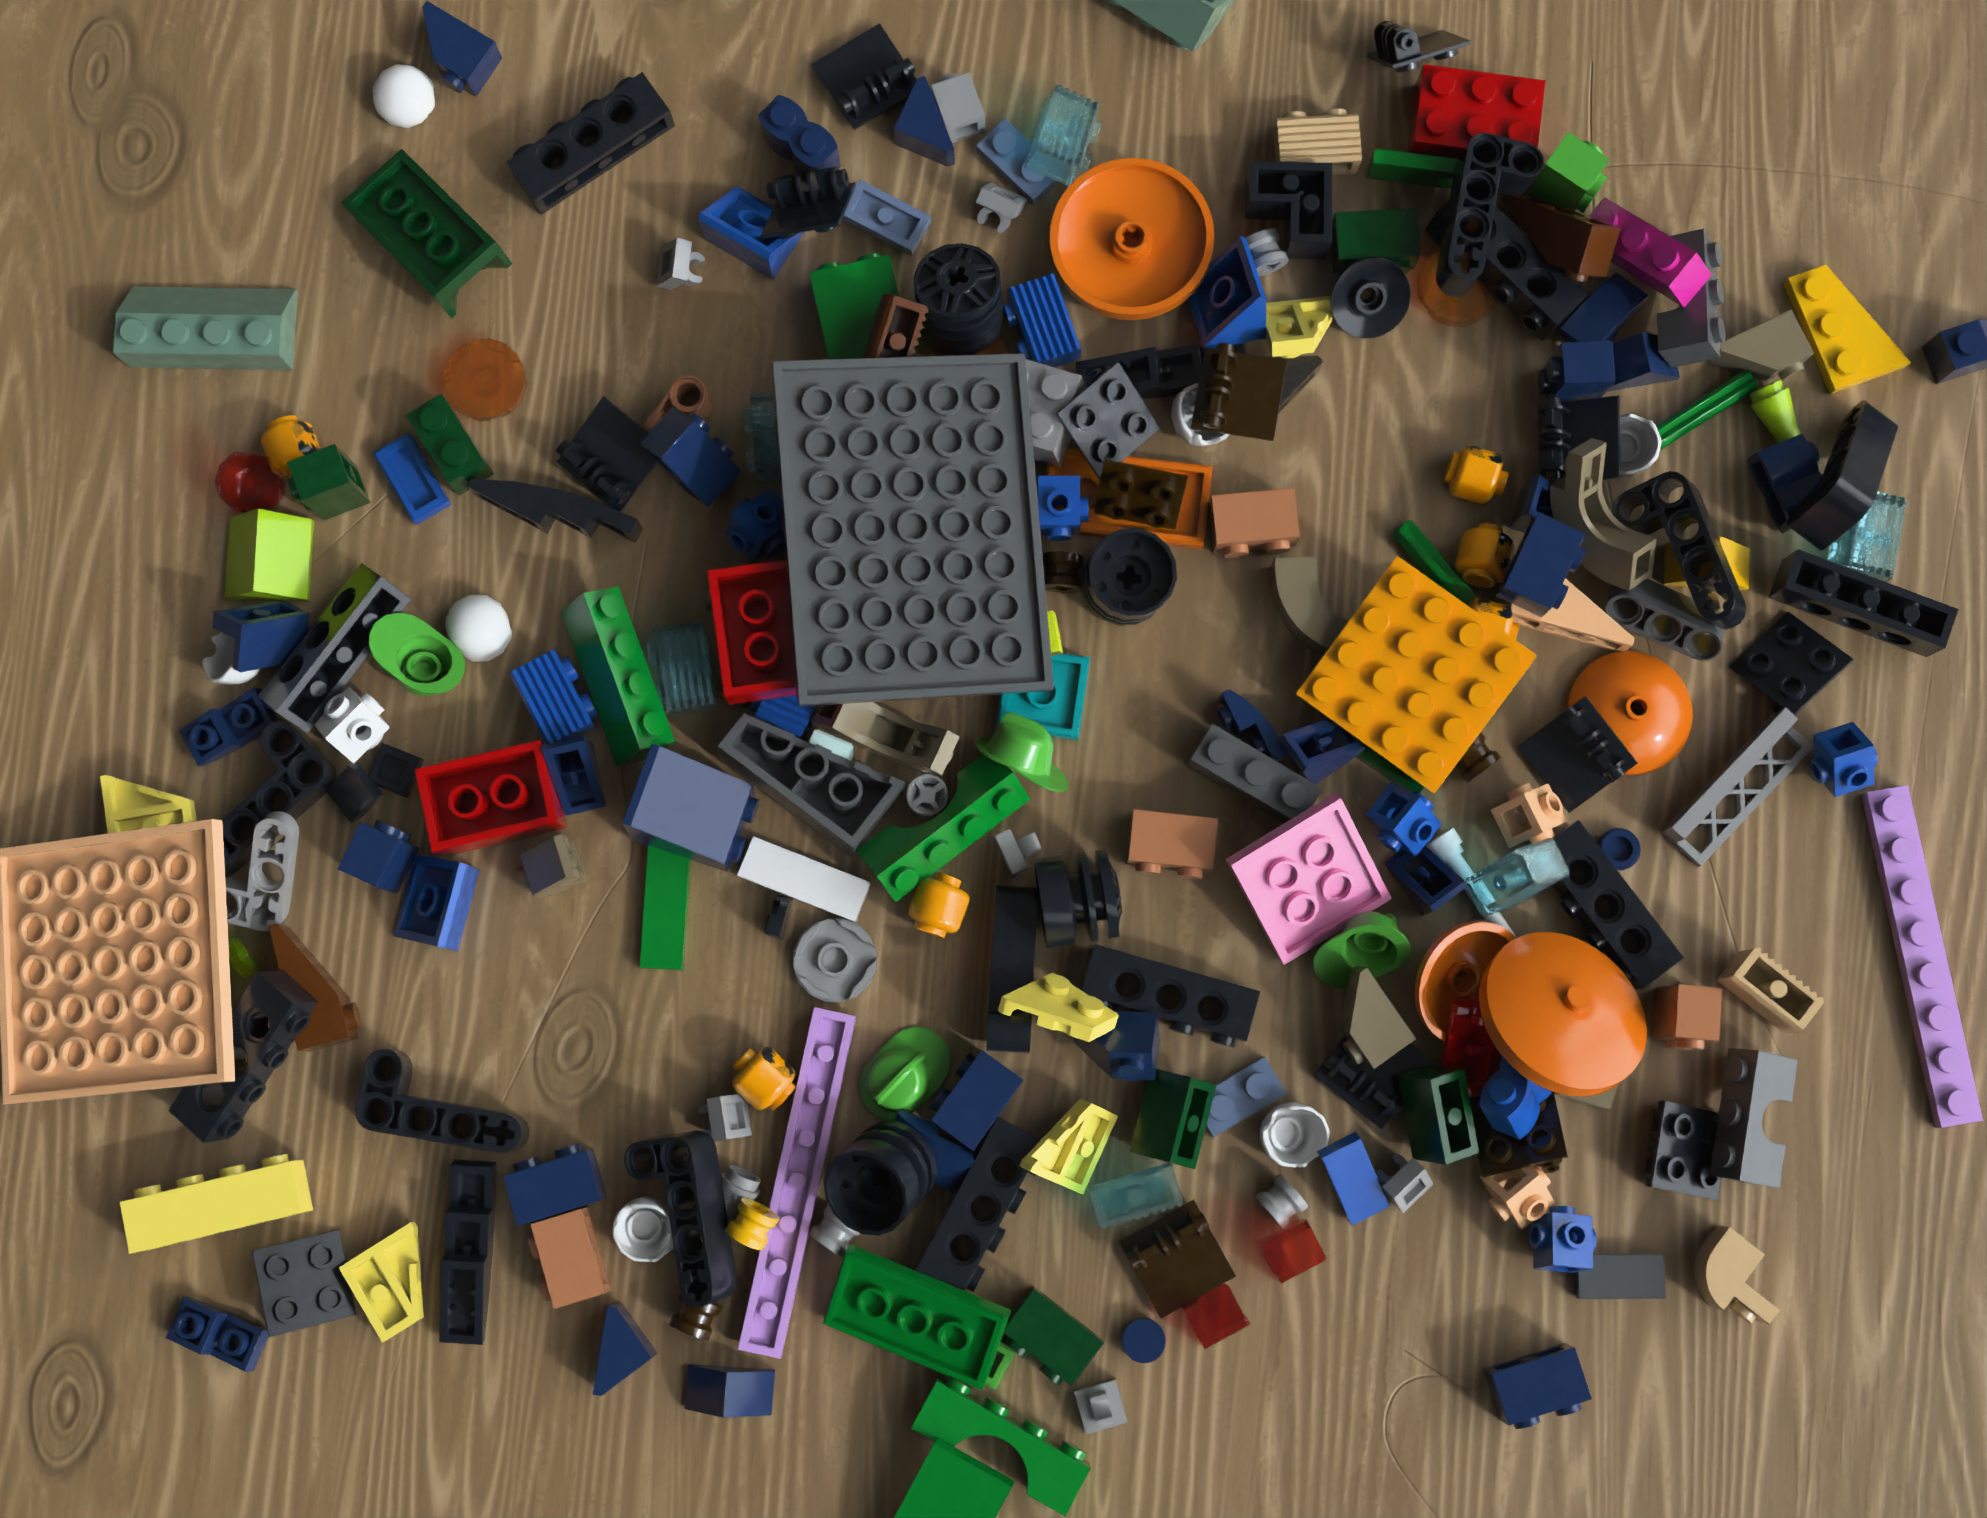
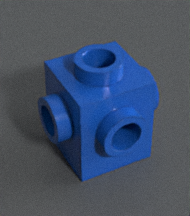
(1063, 494)
(757, 526)
(1843, 759)
(1403, 819)
(1563, 1241)

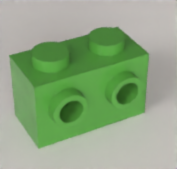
(1571, 174)

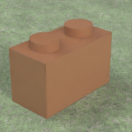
(1254, 522)
(1172, 843)
(1687, 1016)
(568, 1258)

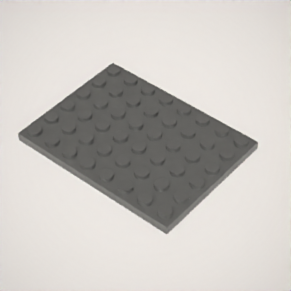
(911, 528)

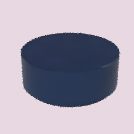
(1620, 847)
(1143, 1340)

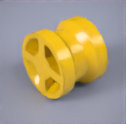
(752, 1224)

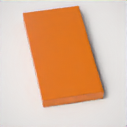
(1193, 511)

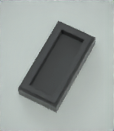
(1623, 1277)

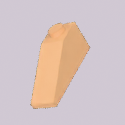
(1577, 620)

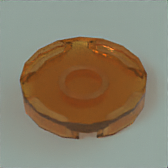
(1452, 310)
(485, 379)

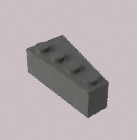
(822, 789)

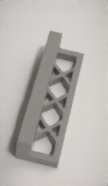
(1732, 775)

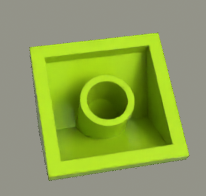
(269, 557)

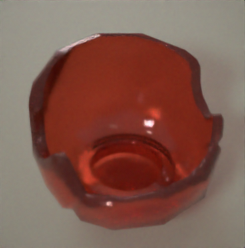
(248, 483)

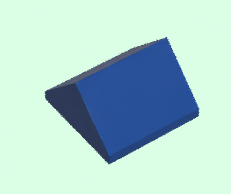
(736, 227)
(1230, 299)
(436, 902)

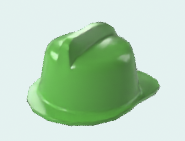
(416, 654)
(1026, 750)
(1366, 941)
(904, 1072)

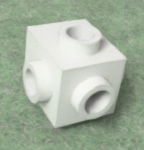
(352, 723)

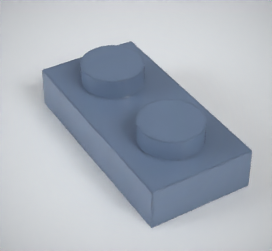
(1007, 153)
(886, 217)
(1243, 1095)

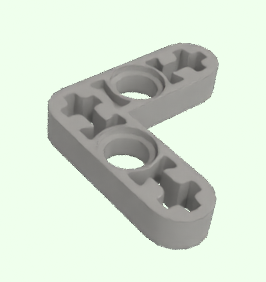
(254, 893)

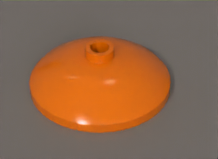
(1631, 677)
(1459, 950)

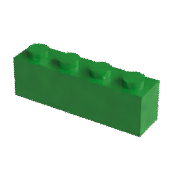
(617, 675)

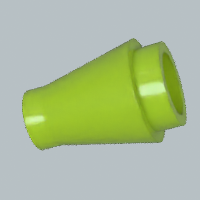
(1775, 410)

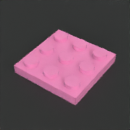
(1308, 878)

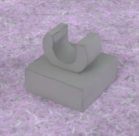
(1000, 201)
(674, 265)
(1015, 851)
(727, 1117)
(1407, 1184)
(1100, 1406)

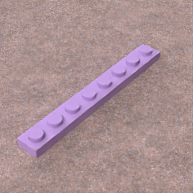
(1921, 957)
(797, 1182)

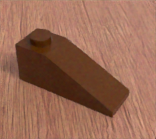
(1565, 237)
(334, 1016)

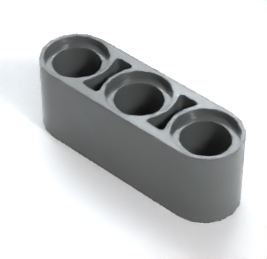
(1676, 633)

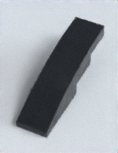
(1155, 371)
(543, 505)
(468, 1252)

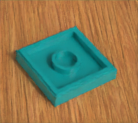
(1055, 709)

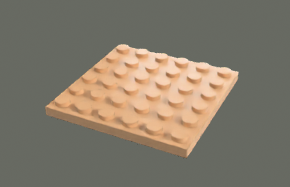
(115, 964)

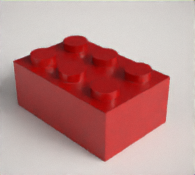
(1460, 103)
(753, 631)
(489, 799)

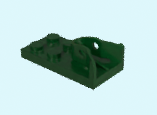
(424, 229)

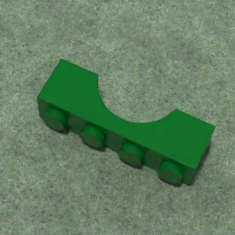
(906, 856)
(954, 1415)

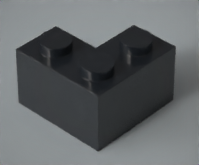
(1299, 196)

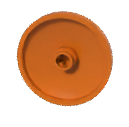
(1131, 238)
(1562, 1014)

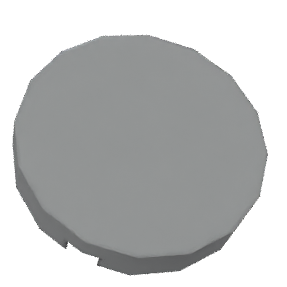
(835, 960)

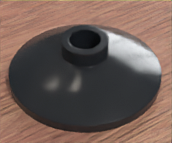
(1382, 309)

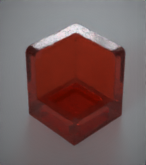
(1291, 1250)
(1215, 1316)

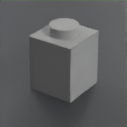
(959, 106)

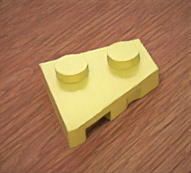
(1296, 325)
(140, 807)
(1061, 1007)
(1072, 1146)
(389, 1282)

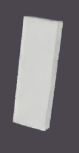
(804, 879)

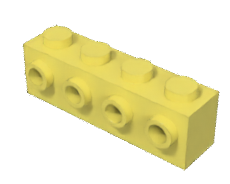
(216, 1205)

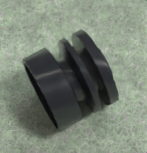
(962, 298)
(1149, 564)
(1077, 898)
(880, 1177)

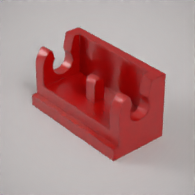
(1469, 1045)

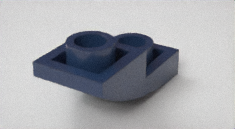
(1604, 311)
(1243, 717)
(229, 728)
(951, 1159)
(218, 1333)

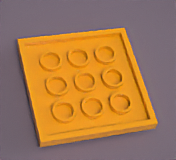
(1416, 674)

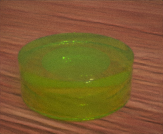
(241, 957)

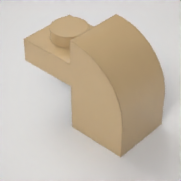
(1721, 1274)

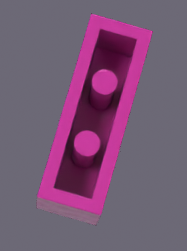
(1653, 255)

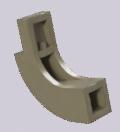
(1577, 500)
(1301, 605)
(889, 735)

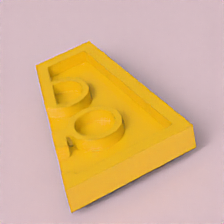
(1840, 331)

